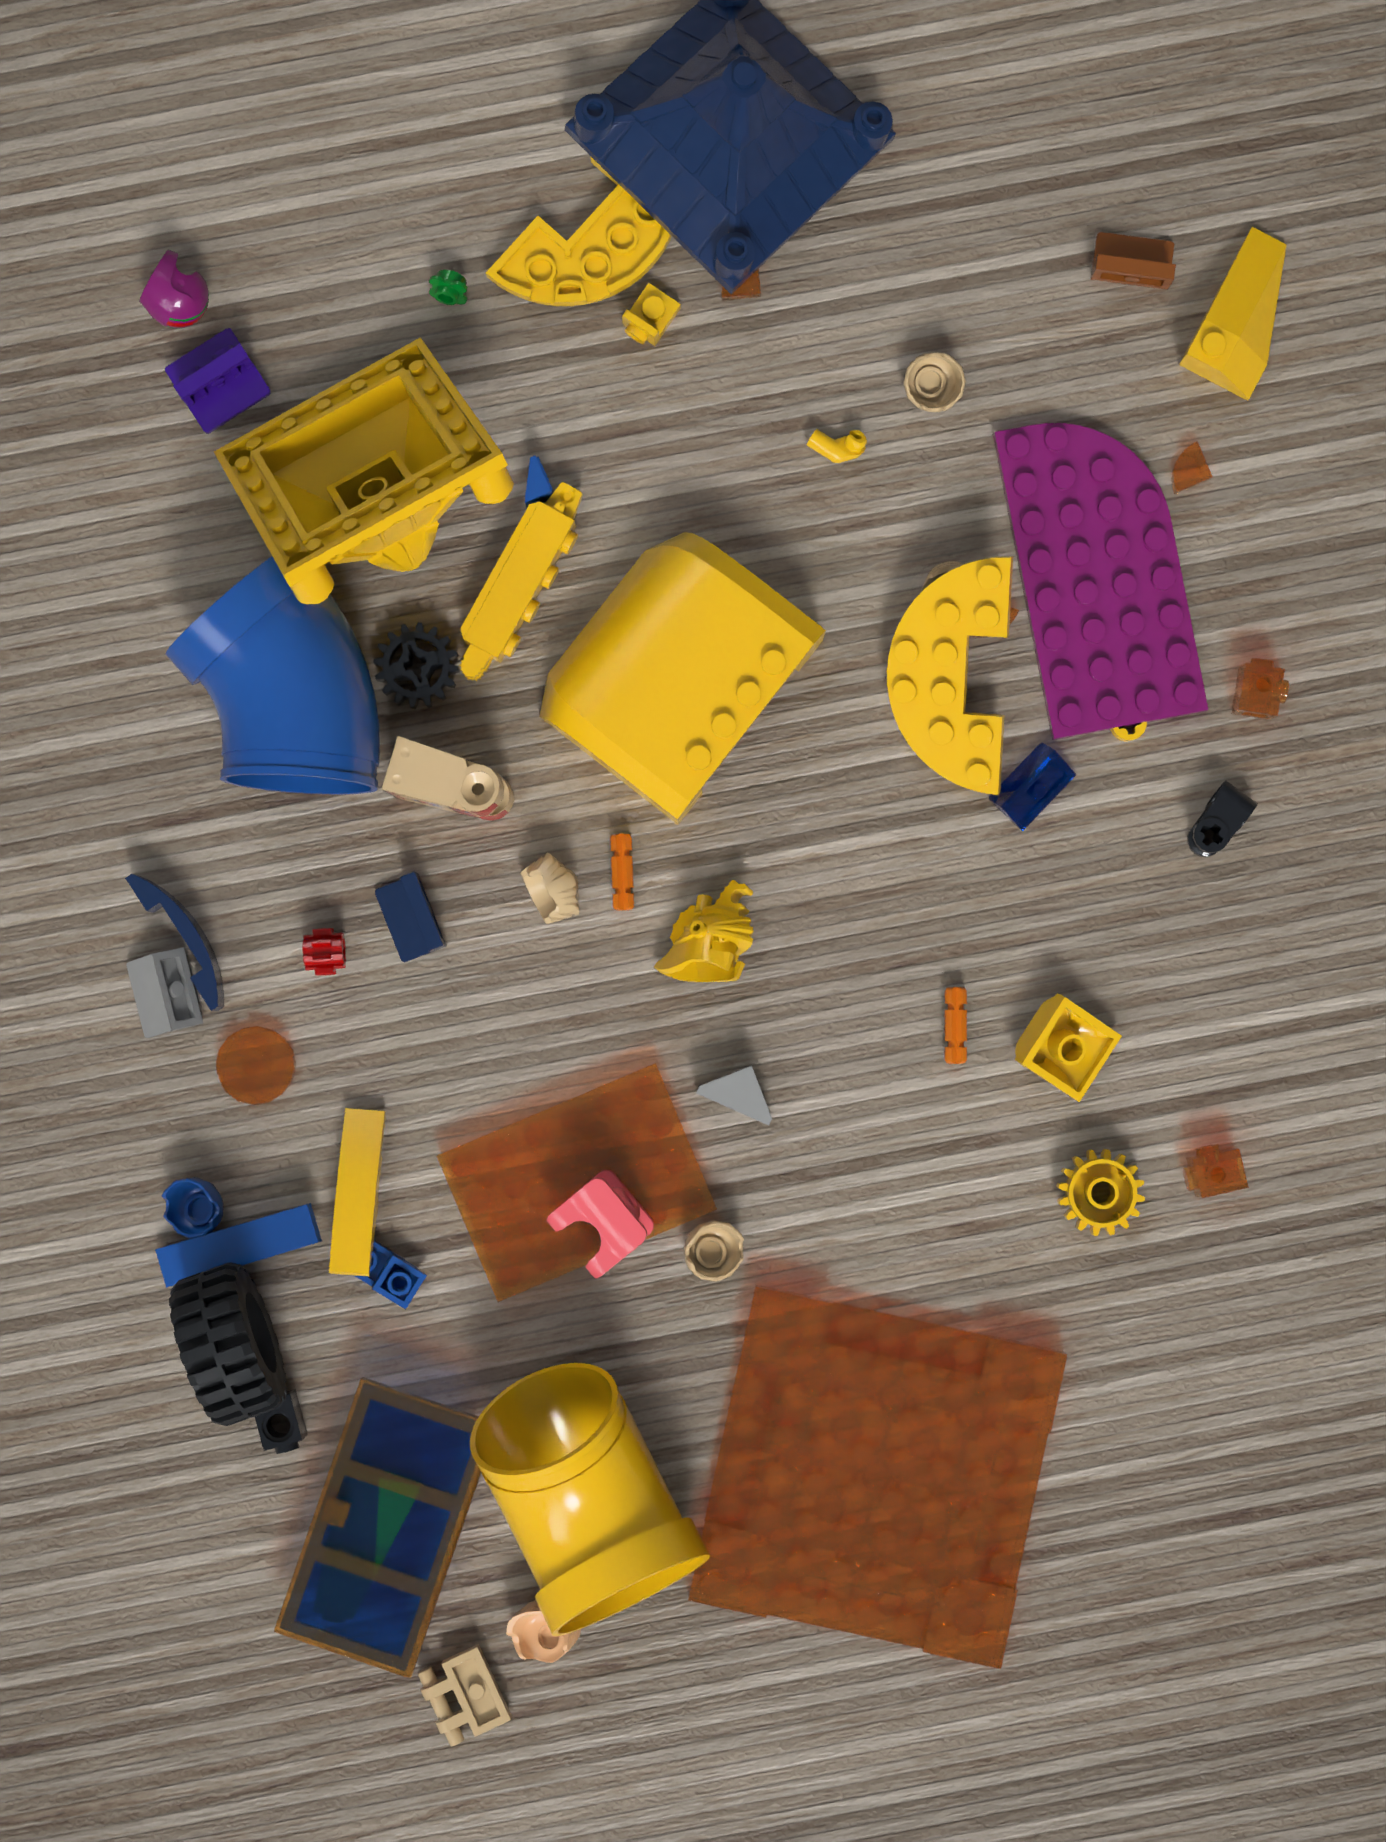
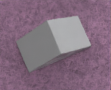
(738, 1092)

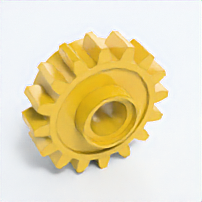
(1121, 1198)

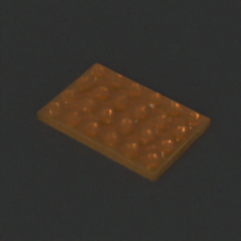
(529, 1168)

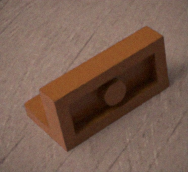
(1133, 260)

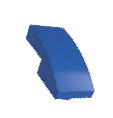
(393, 1276)

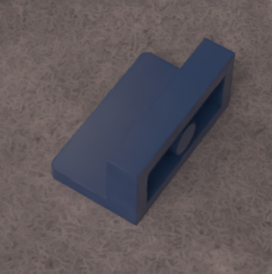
(410, 917)

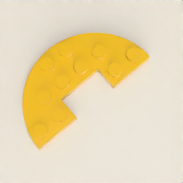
(595, 263)
(931, 668)

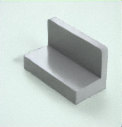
(164, 992)

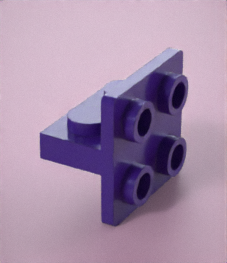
(217, 380)

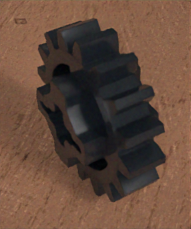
(399, 671)

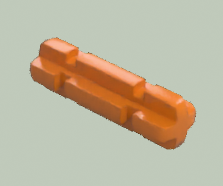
(622, 872)
(955, 1025)

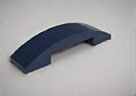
(209, 979)

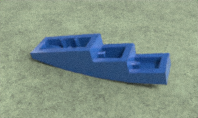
(240, 1243)

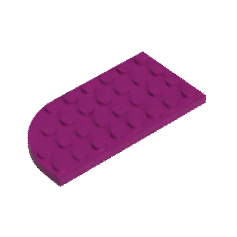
(1098, 580)

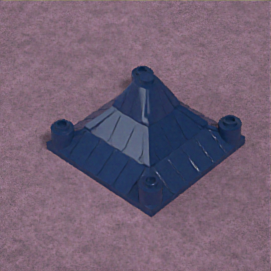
(730, 134)

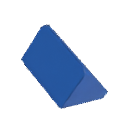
(538, 485)

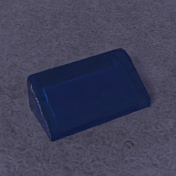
(1032, 786)

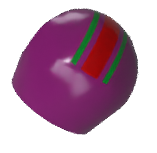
(174, 297)

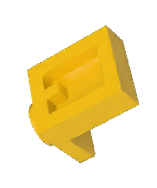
(650, 315)

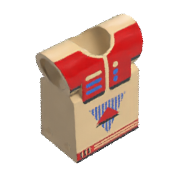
(446, 782)

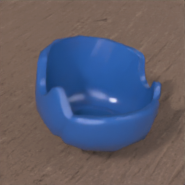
(193, 1207)

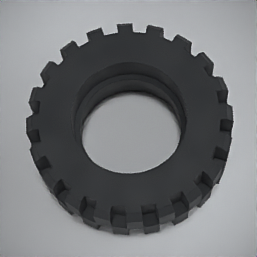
(227, 1344)

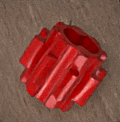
(324, 951)

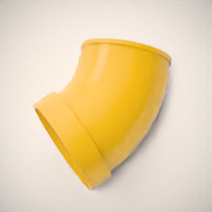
(582, 1495)

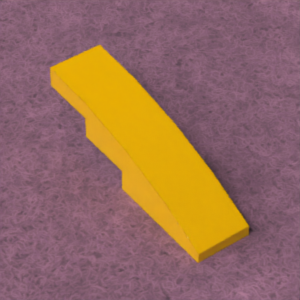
(357, 1192)

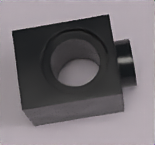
(283, 1441)

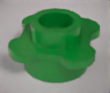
(448, 287)

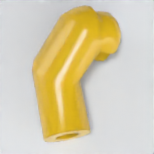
(840, 449)

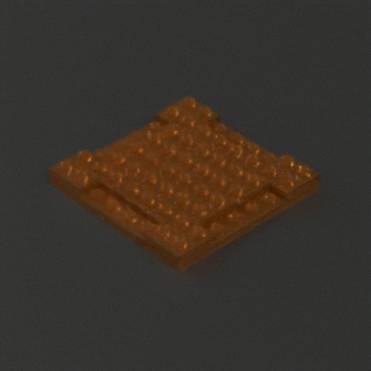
(877, 1475)

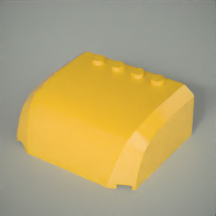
(676, 669)

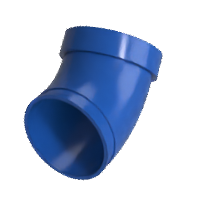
(285, 689)

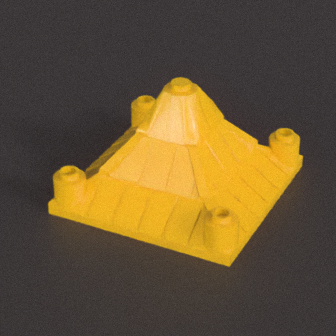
(364, 470)

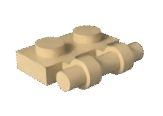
(475, 1691)

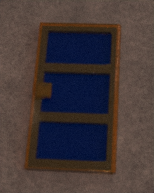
(383, 1529)

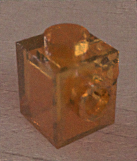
(1259, 689)
(1214, 1171)

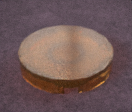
(256, 1065)

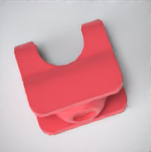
(613, 1212)

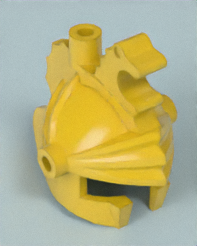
(710, 938)

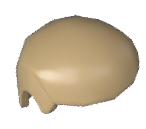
(934, 382)
(713, 1250)

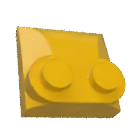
(1065, 1046)

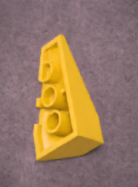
(1238, 326)

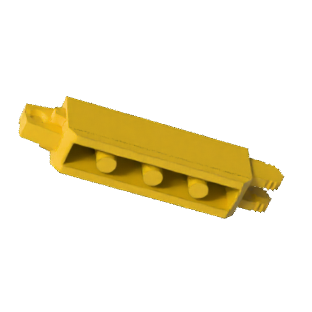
(517, 580)

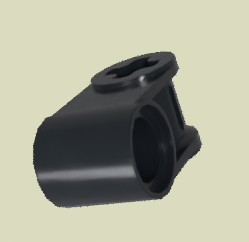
(1224, 816)

